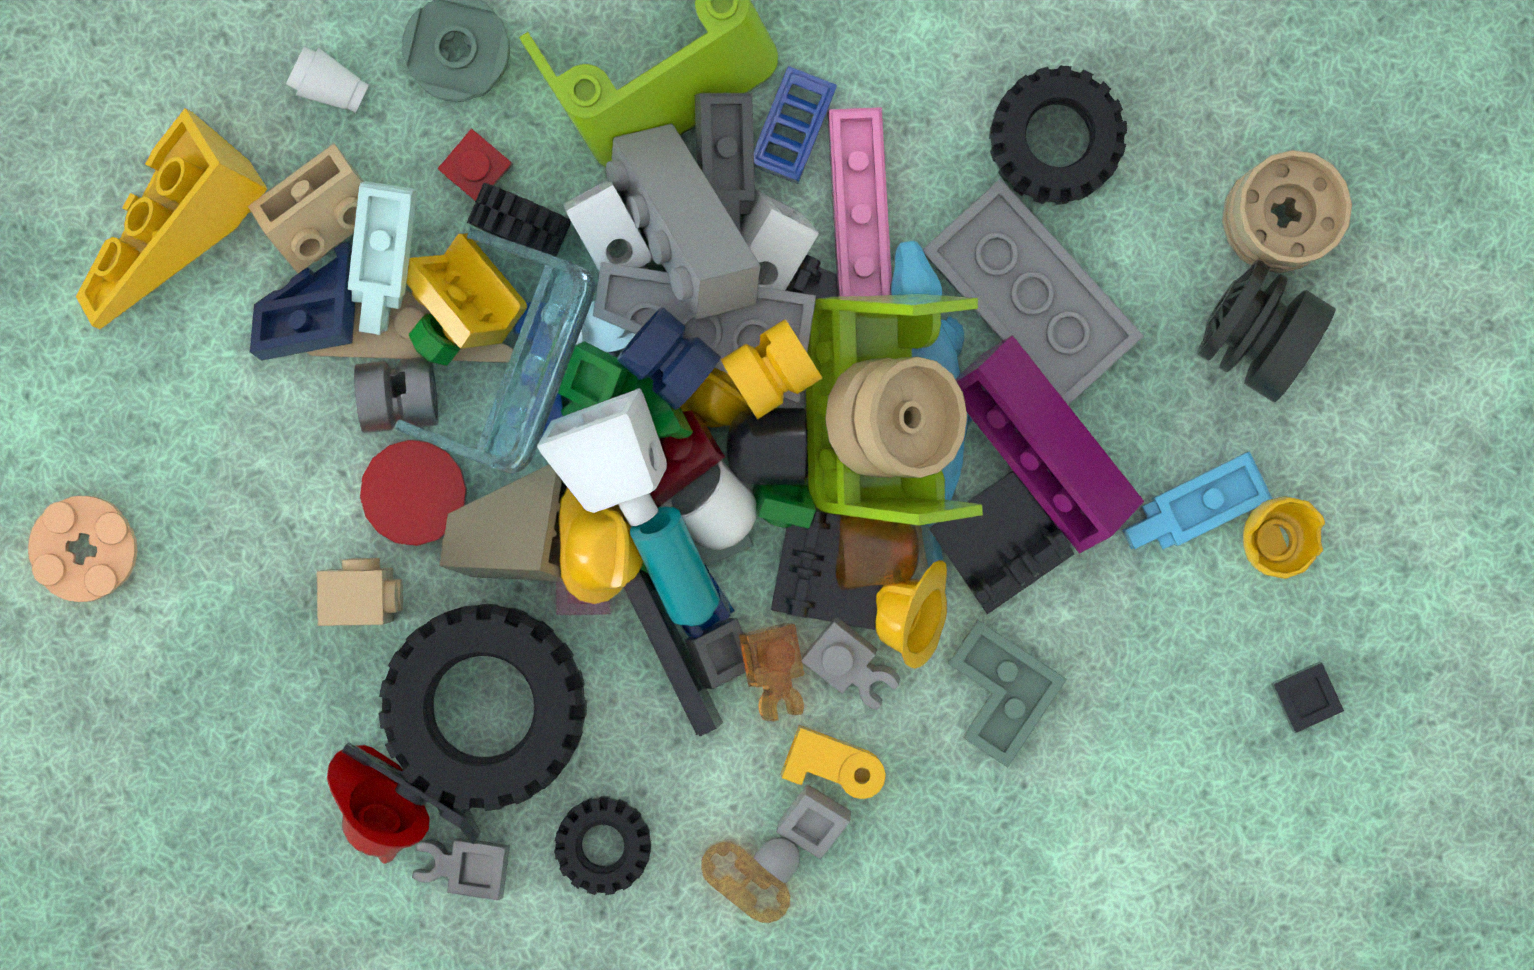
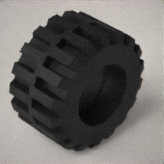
(1082, 95)

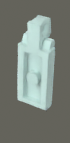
(381, 252)

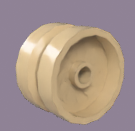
(896, 417)

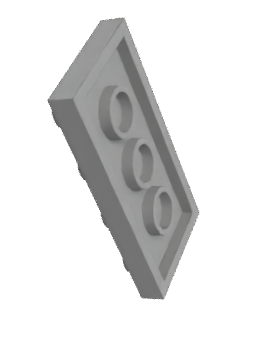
(1032, 290)

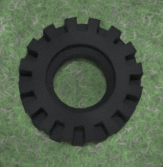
(518, 220)
(595, 877)

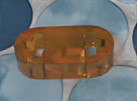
(737, 891)

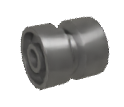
(377, 396)

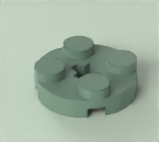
(472, 74)

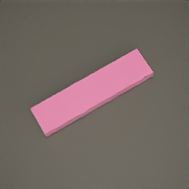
(859, 202)

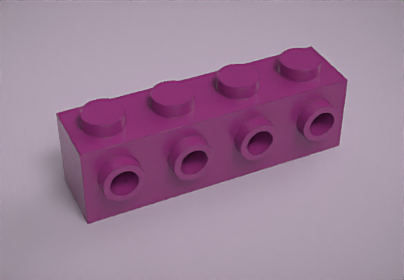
(1047, 439)

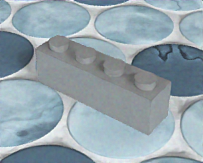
(683, 222)

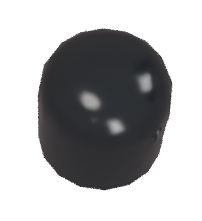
(769, 448)

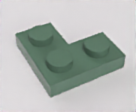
(1018, 688)

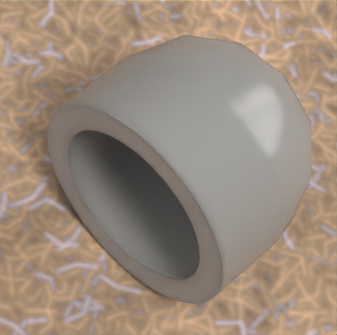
(779, 858)

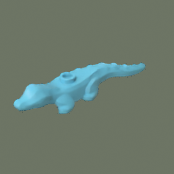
(916, 276)

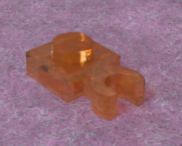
(772, 661)

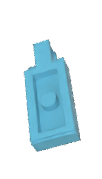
(1200, 504)

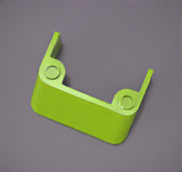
(727, 59)
(855, 331)

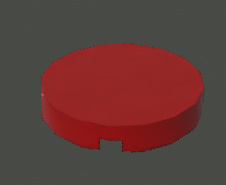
(412, 491)

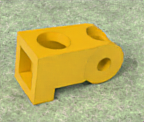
(838, 761)

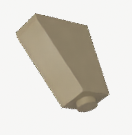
(508, 531)

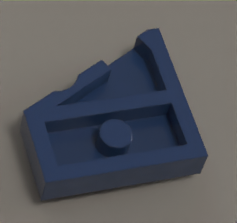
(307, 313)

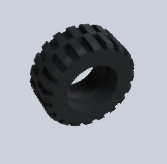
(411, 721)

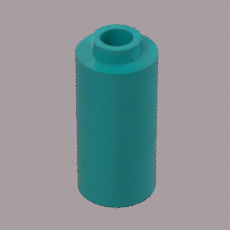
(676, 567)

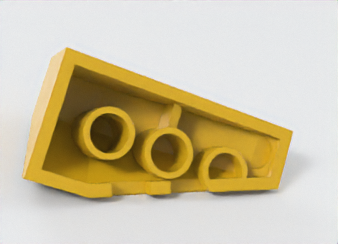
(187, 208)

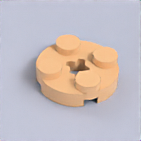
(99, 573)

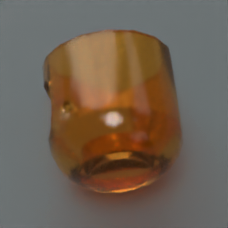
(875, 553)

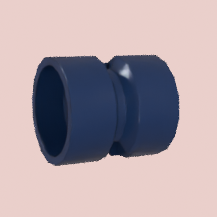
(669, 358)

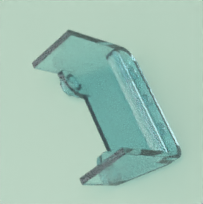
(534, 366)

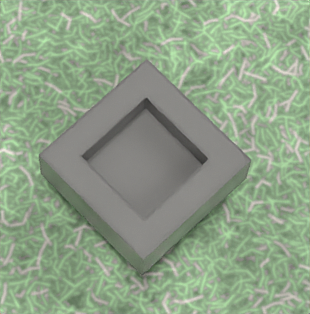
(813, 821)

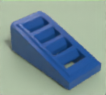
(777, 165)

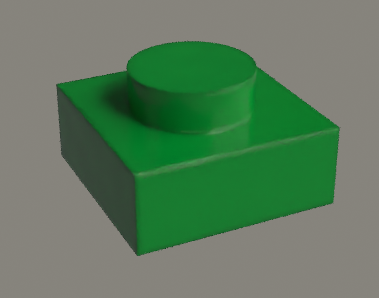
(592, 376)
(784, 505)

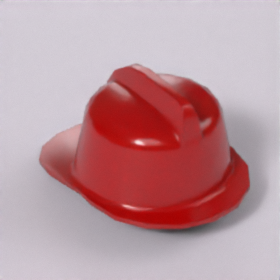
(373, 813)

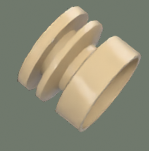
(1313, 198)

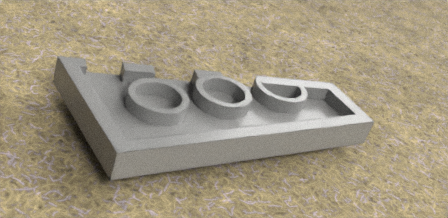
(632, 295)

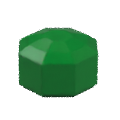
(431, 341)

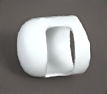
(722, 513)

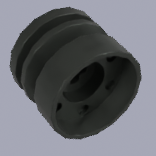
(1265, 331)

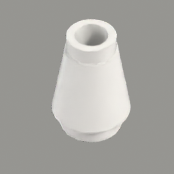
(326, 80)

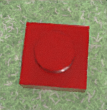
(473, 164)

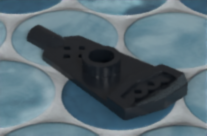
(415, 793)

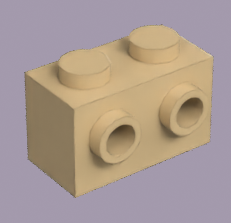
(311, 208)
(358, 594)

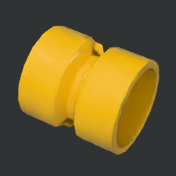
(771, 369)

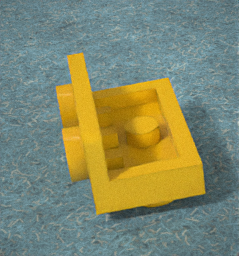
(466, 294)

